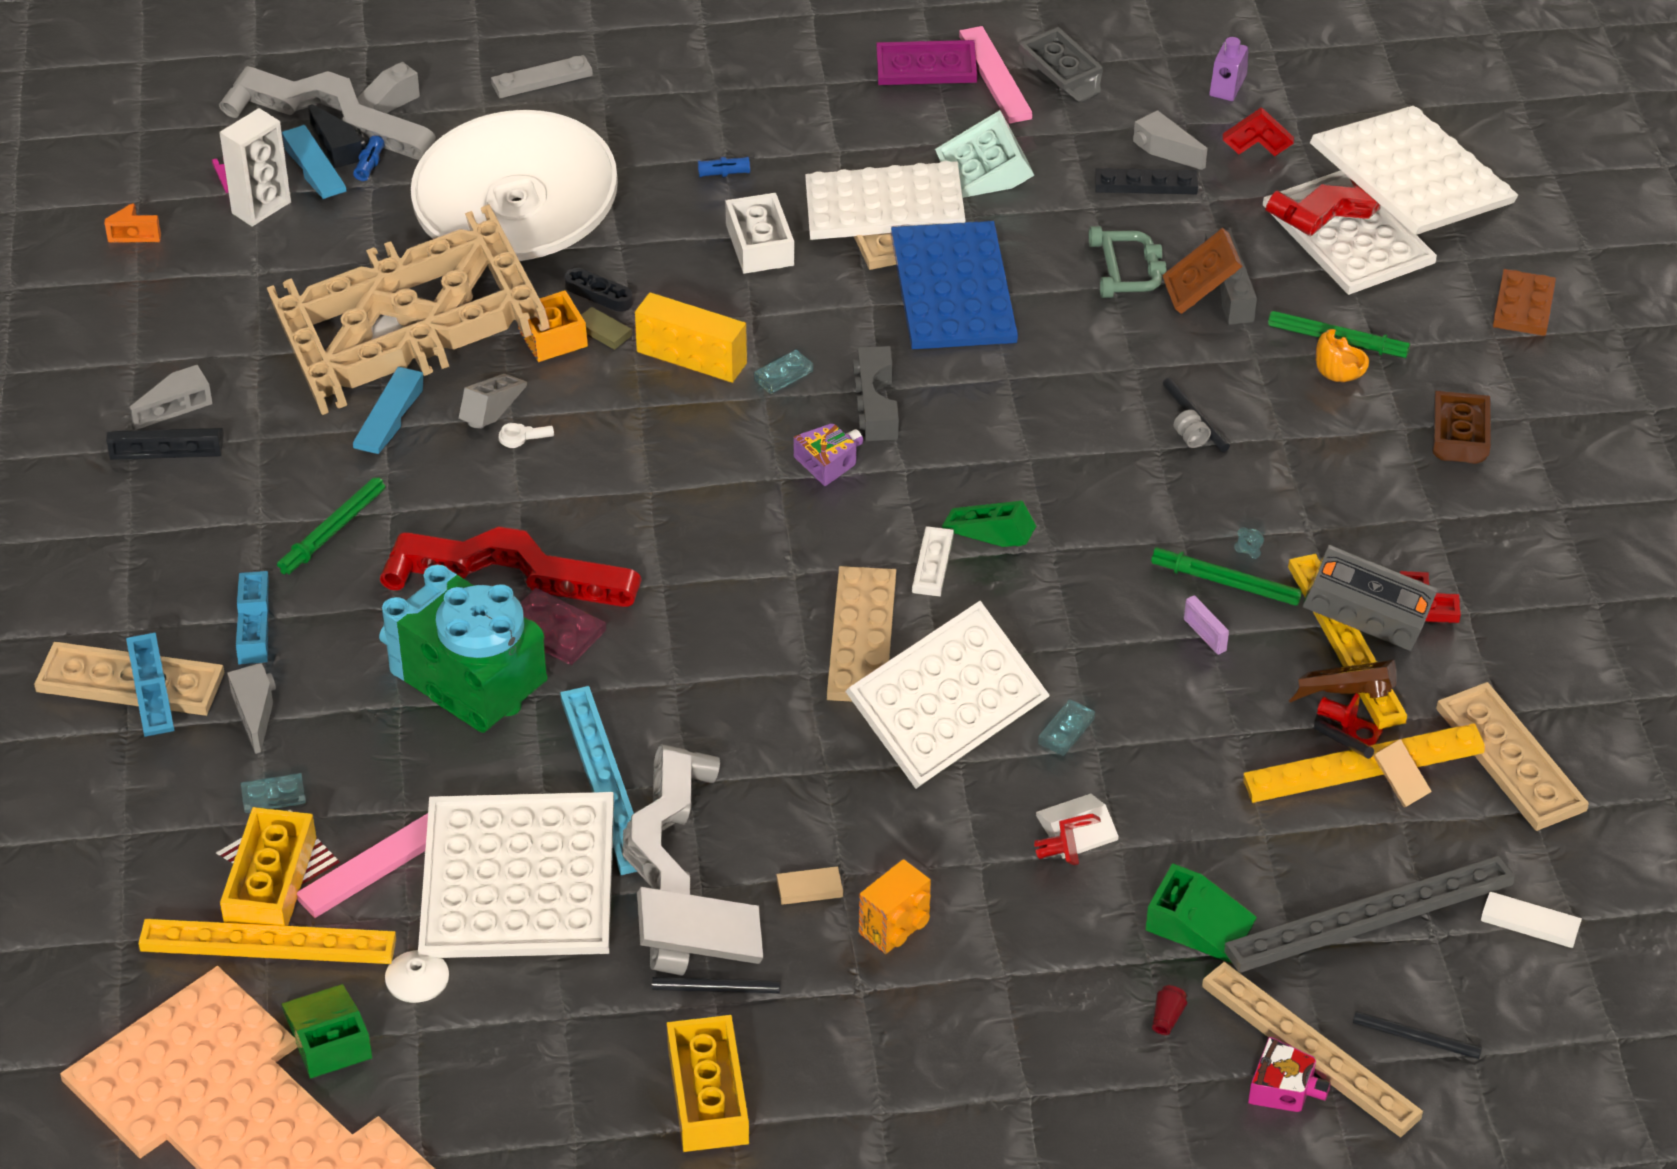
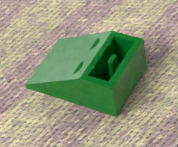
(1197, 913)
(328, 1030)

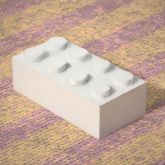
(255, 167)

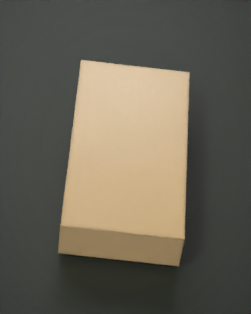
(1402, 773)
(809, 885)

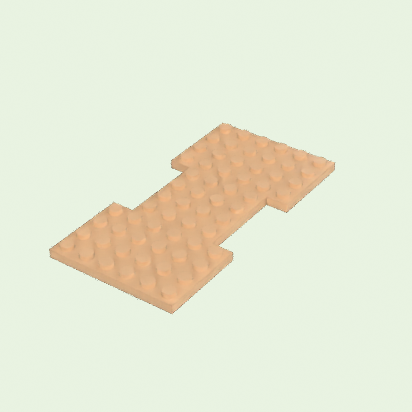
(212, 1087)

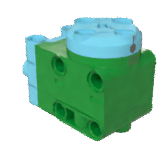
(465, 647)

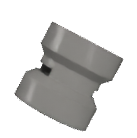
(1191, 428)

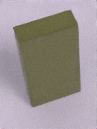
(605, 328)

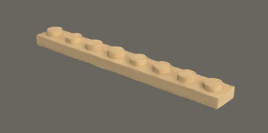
(1332, 1062)

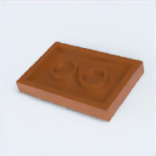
(1202, 271)
(1524, 302)

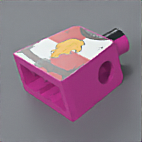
(1286, 1078)

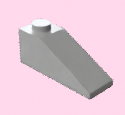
(391, 89)
(1167, 140)
(172, 397)
(489, 399)
(253, 699)

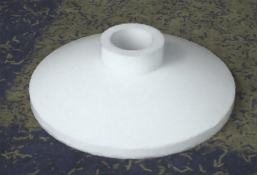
(417, 985)

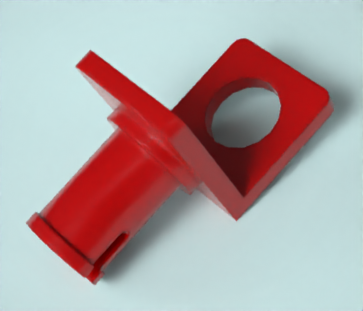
(1348, 717)
(1065, 841)

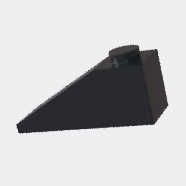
(336, 137)

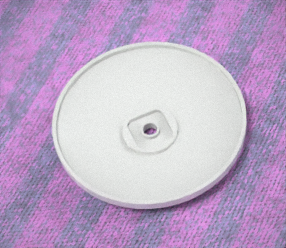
(532, 155)

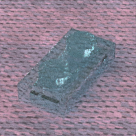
(783, 371)
(1066, 727)
(273, 792)

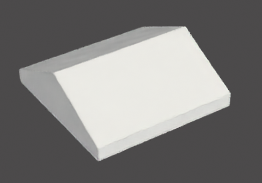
(1087, 836)

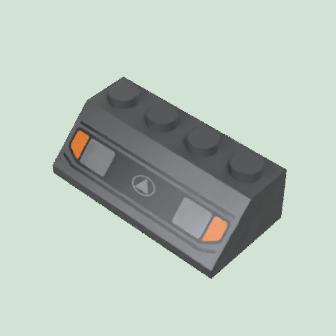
(1369, 597)

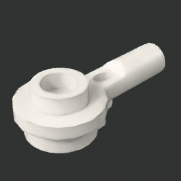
(515, 434)

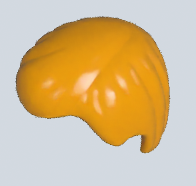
(1338, 359)

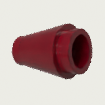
(1168, 1008)

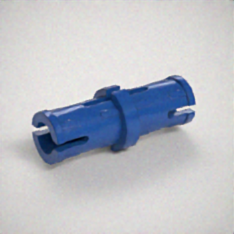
(723, 166)
(364, 167)

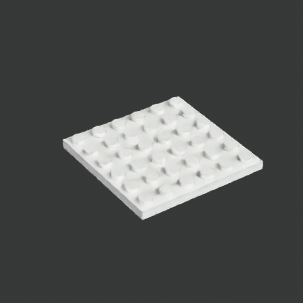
(1414, 169)
(517, 875)

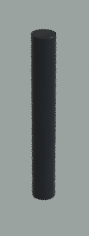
(1344, 738)

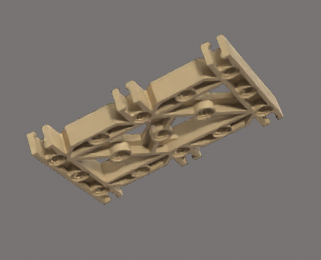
(384, 290)

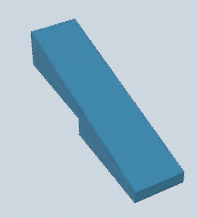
(315, 165)
(387, 413)
(252, 617)
(150, 684)

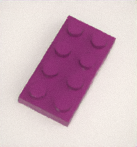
(926, 62)

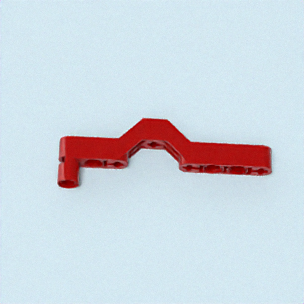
(1322, 206)
(511, 549)

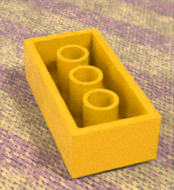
(691, 337)
(268, 868)
(707, 1083)

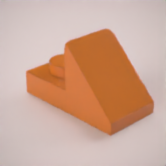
(129, 227)

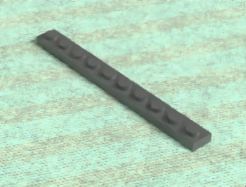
(1368, 914)

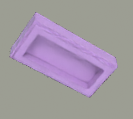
(1206, 625)

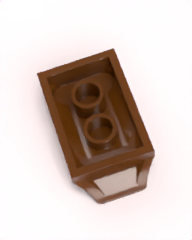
(1461, 427)
(1370, 678)

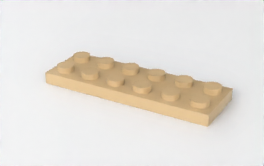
(860, 626)
(108, 677)
(1515, 757)

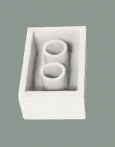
(759, 233)

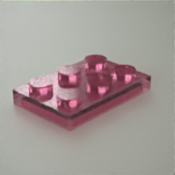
(565, 628)

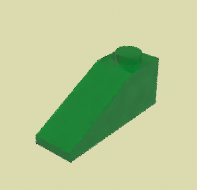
(995, 523)

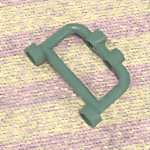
(1113, 283)

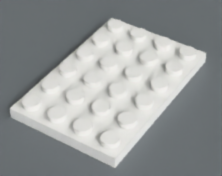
(883, 198)
(1359, 249)
(947, 694)

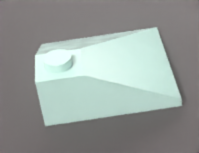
(987, 157)

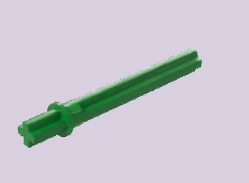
(1354, 338)
(302, 551)
(1226, 576)

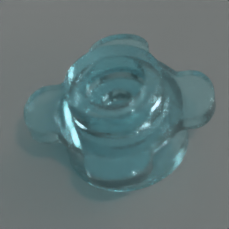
(1254, 537)

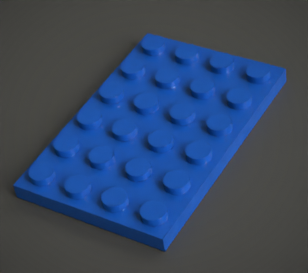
(953, 285)

